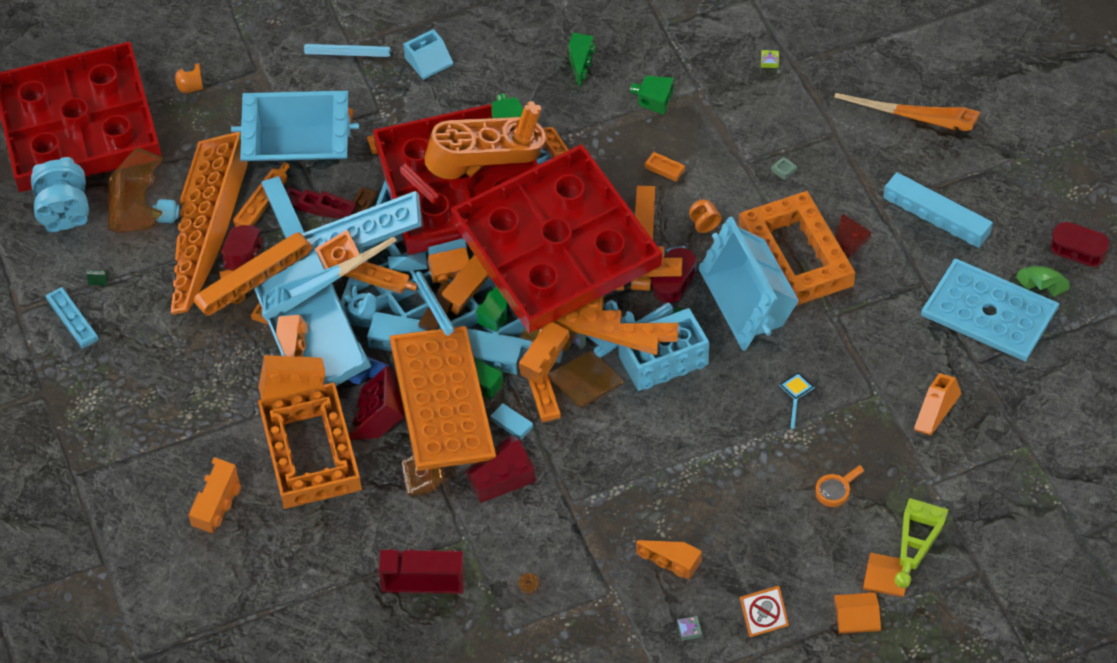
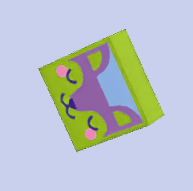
(769, 59)

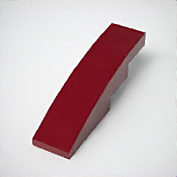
(320, 204)

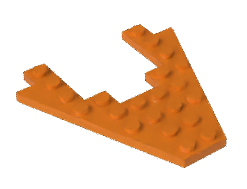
(607, 325)

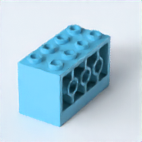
(673, 358)

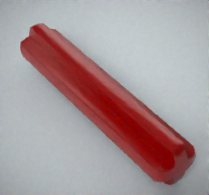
(420, 183)

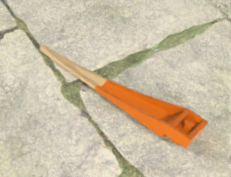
(939, 116)

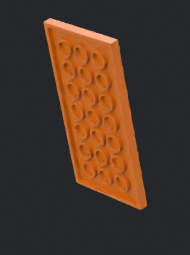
(442, 398)

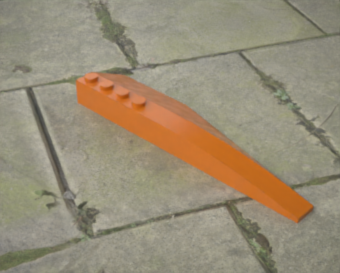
(205, 213)

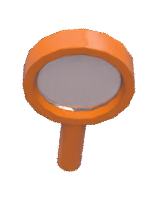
(833, 489)

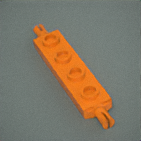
(258, 201)
(382, 277)

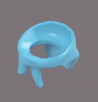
(366, 307)

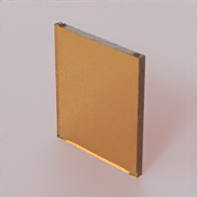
(585, 378)

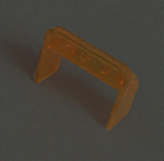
(127, 193)

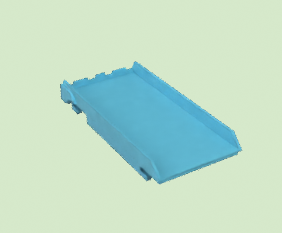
(328, 327)

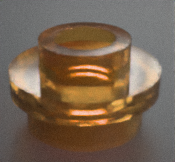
(531, 587)

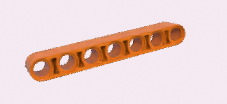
(645, 214)
(252, 273)

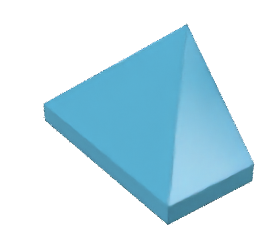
(407, 262)

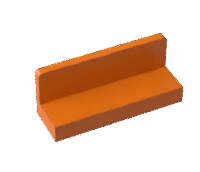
(465, 284)

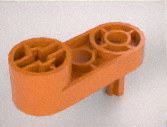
(484, 142)

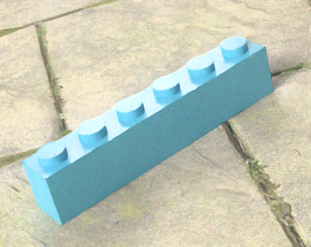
(937, 210)

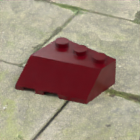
(378, 406)
(501, 474)

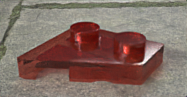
(851, 235)

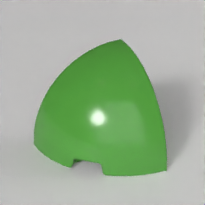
(1043, 278)

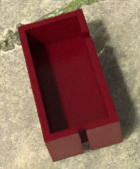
(422, 571)

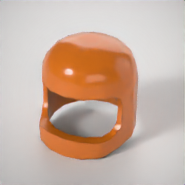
(189, 81)
(704, 216)

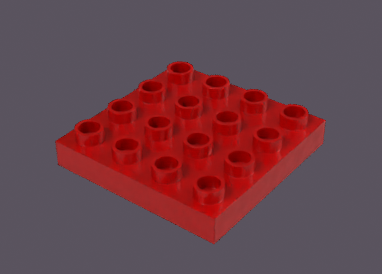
(78, 109)
(407, 145)
(556, 238)

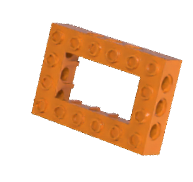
(836, 270)
(321, 484)

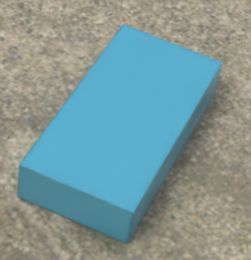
(511, 421)

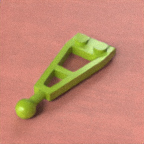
(925, 514)

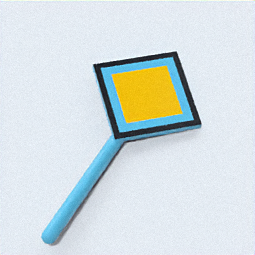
(796, 387)

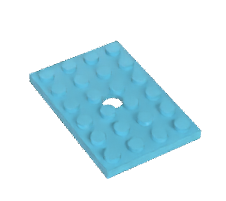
(967, 290)

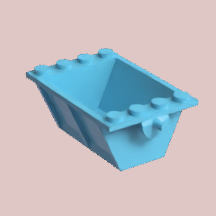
(294, 126)
(747, 283)

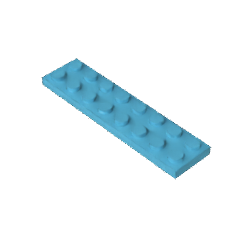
(371, 224)

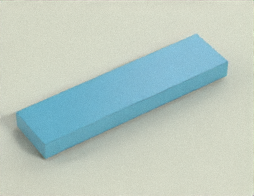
(282, 206)
(72, 317)

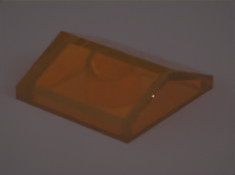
(422, 480)

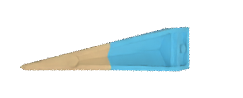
(290, 294)

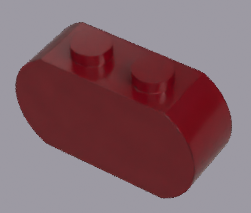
(1079, 244)
(241, 246)
(671, 288)

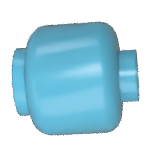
(169, 210)

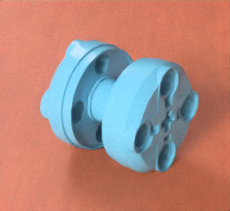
(59, 194)

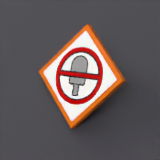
(764, 611)

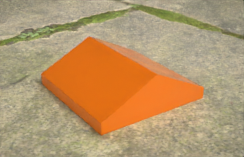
(337, 250)
(881, 575)
(857, 612)

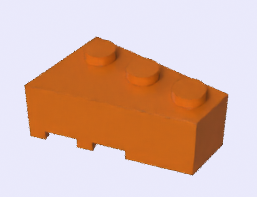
(543, 352)
(290, 375)
(216, 497)

